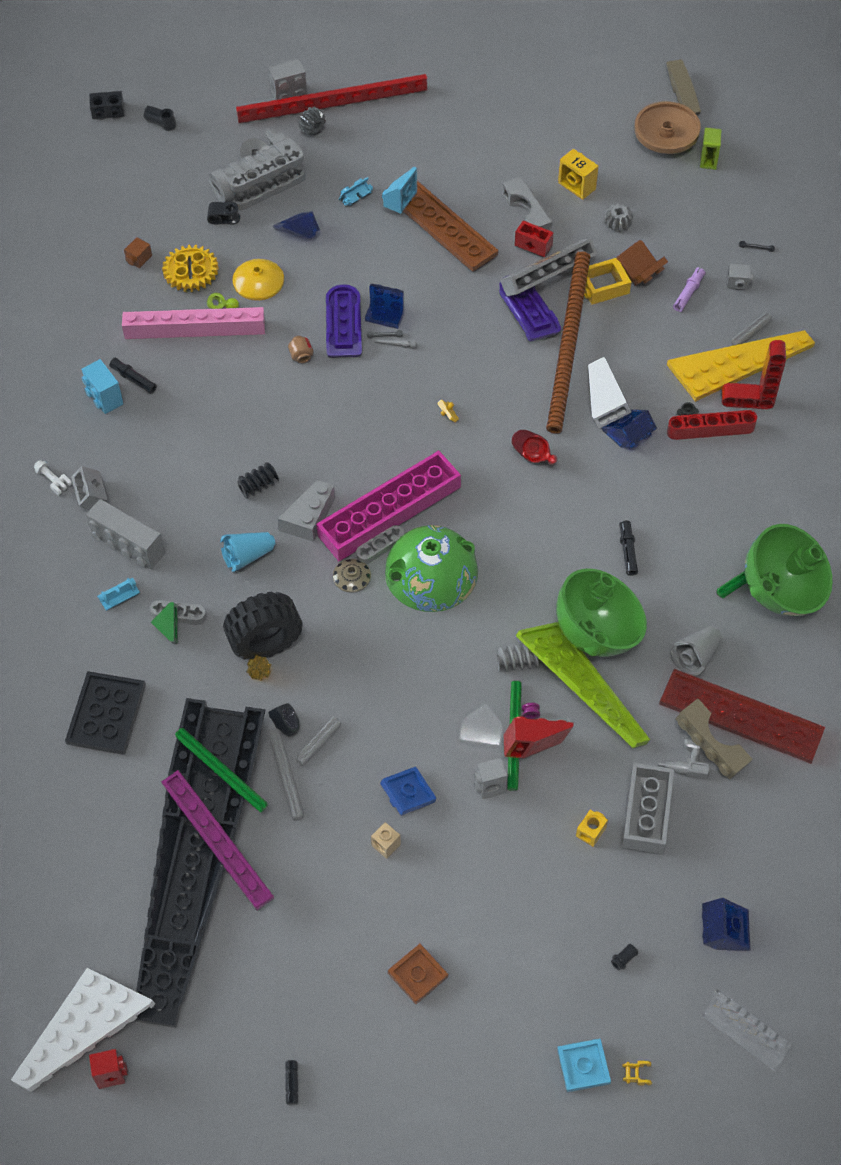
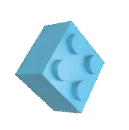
(102, 386)

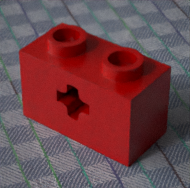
(534, 238)
(108, 1068)

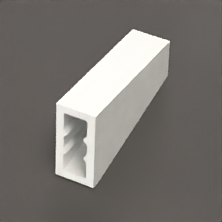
(606, 397)

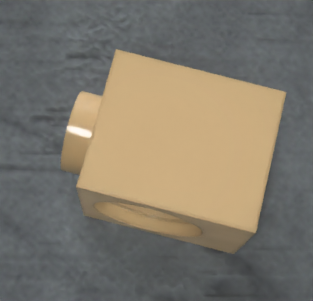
(386, 840)

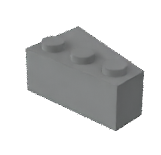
(307, 511)

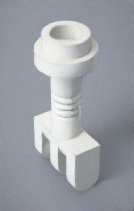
(42, 467)

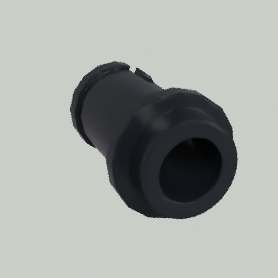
(627, 954)

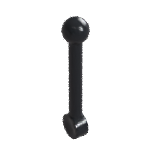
(743, 244)

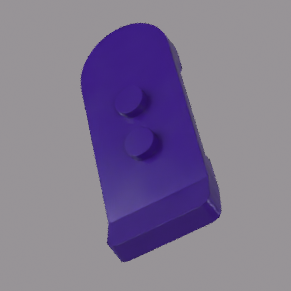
(532, 313)
(343, 322)

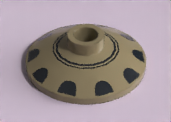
(351, 581)

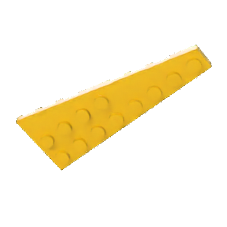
(709, 370)

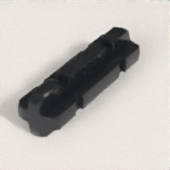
(291, 1079)

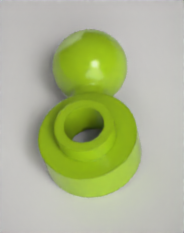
(230, 303)

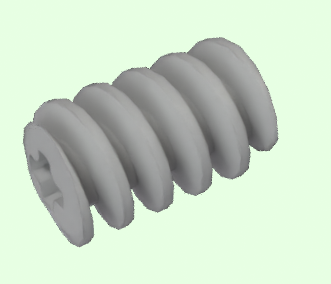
(515, 657)

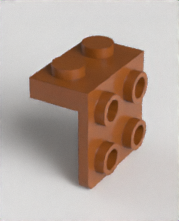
(640, 263)

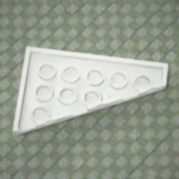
(88, 1015)

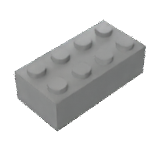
(125, 534)
(648, 808)

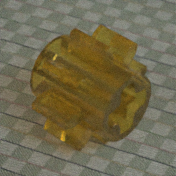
(258, 668)

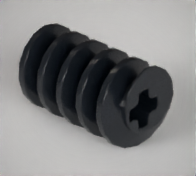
(256, 479)

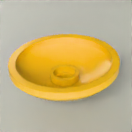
(258, 279)

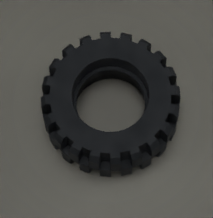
(262, 625)

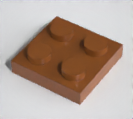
(417, 973)

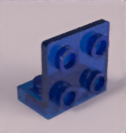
(385, 306)

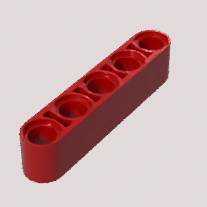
(711, 424)

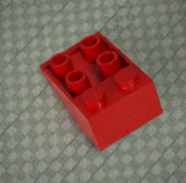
(531, 736)

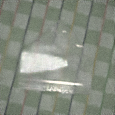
(481, 726)

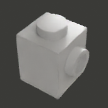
(739, 276)

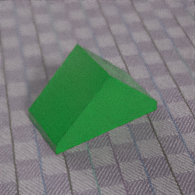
(167, 622)

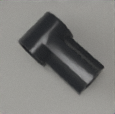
(163, 117)

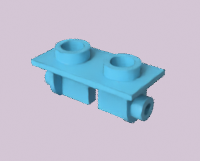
(350, 194)
(118, 594)

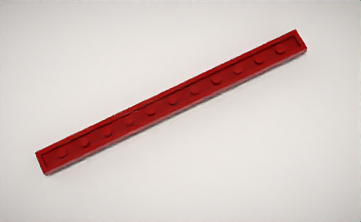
(332, 98)

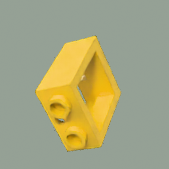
(620, 288)

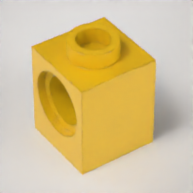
(590, 835)

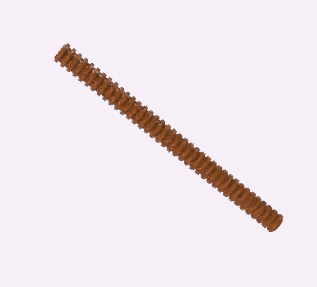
(568, 343)

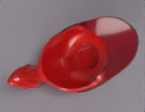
(532, 447)

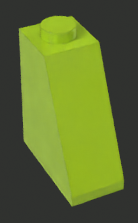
(710, 148)

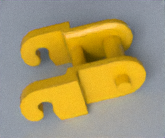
(628, 1078)

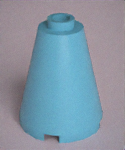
(245, 548)

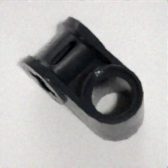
(222, 212)

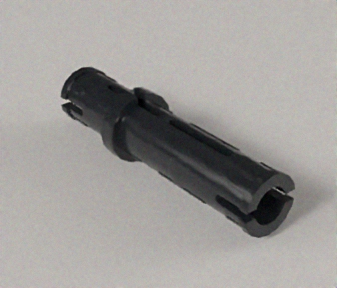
(127, 371)
(627, 540)

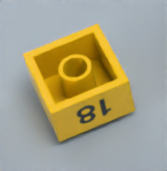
(578, 174)

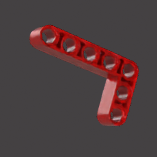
(762, 395)

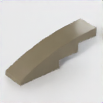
(683, 85)

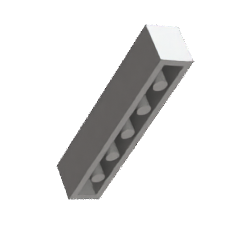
(546, 267)

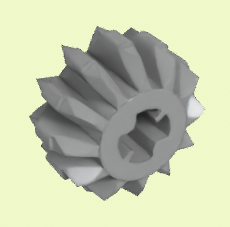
(618, 217)

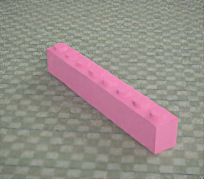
(193, 323)

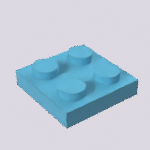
(583, 1065)

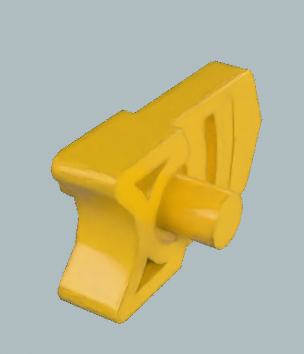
(447, 408)

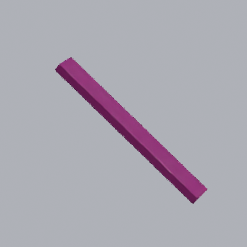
(217, 840)

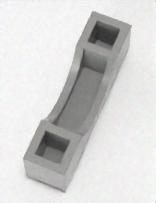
(518, 194)

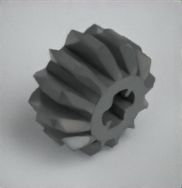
(312, 121)

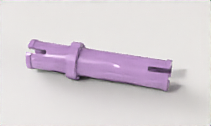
(691, 285)

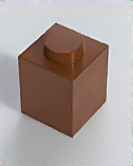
(138, 252)

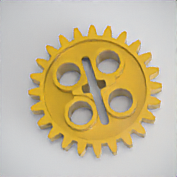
(203, 267)

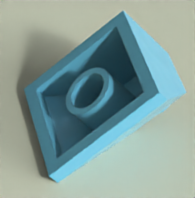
(401, 191)

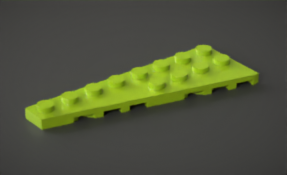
(582, 677)

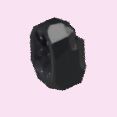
(285, 719)

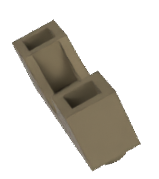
(728, 758)

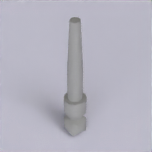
(405, 343)

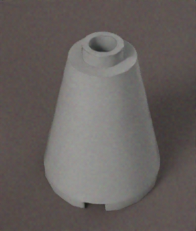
(696, 650)

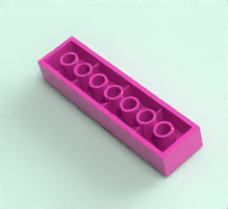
(388, 505)

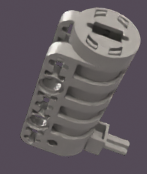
(260, 173)

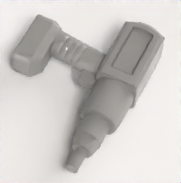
(691, 767)

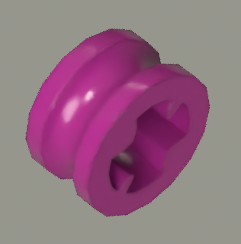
(531, 710)

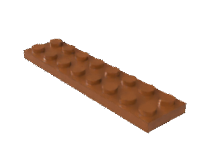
(449, 229)

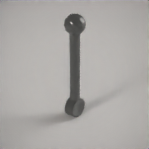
(399, 333)

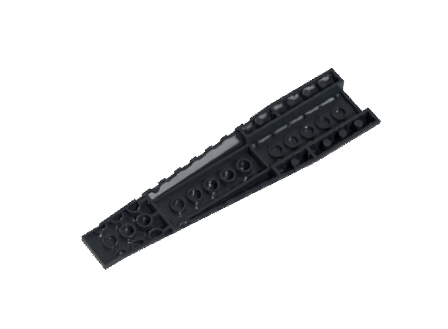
(185, 866)

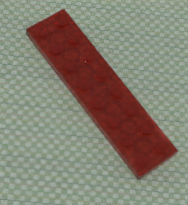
(745, 716)

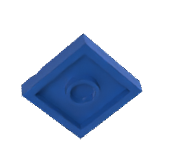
(408, 791)

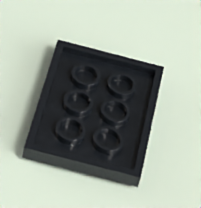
(105, 712)

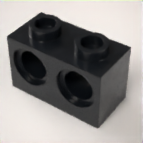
(106, 104)

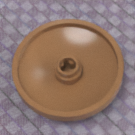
(667, 127)

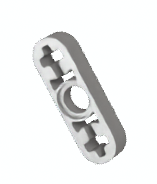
(377, 552)
(192, 608)

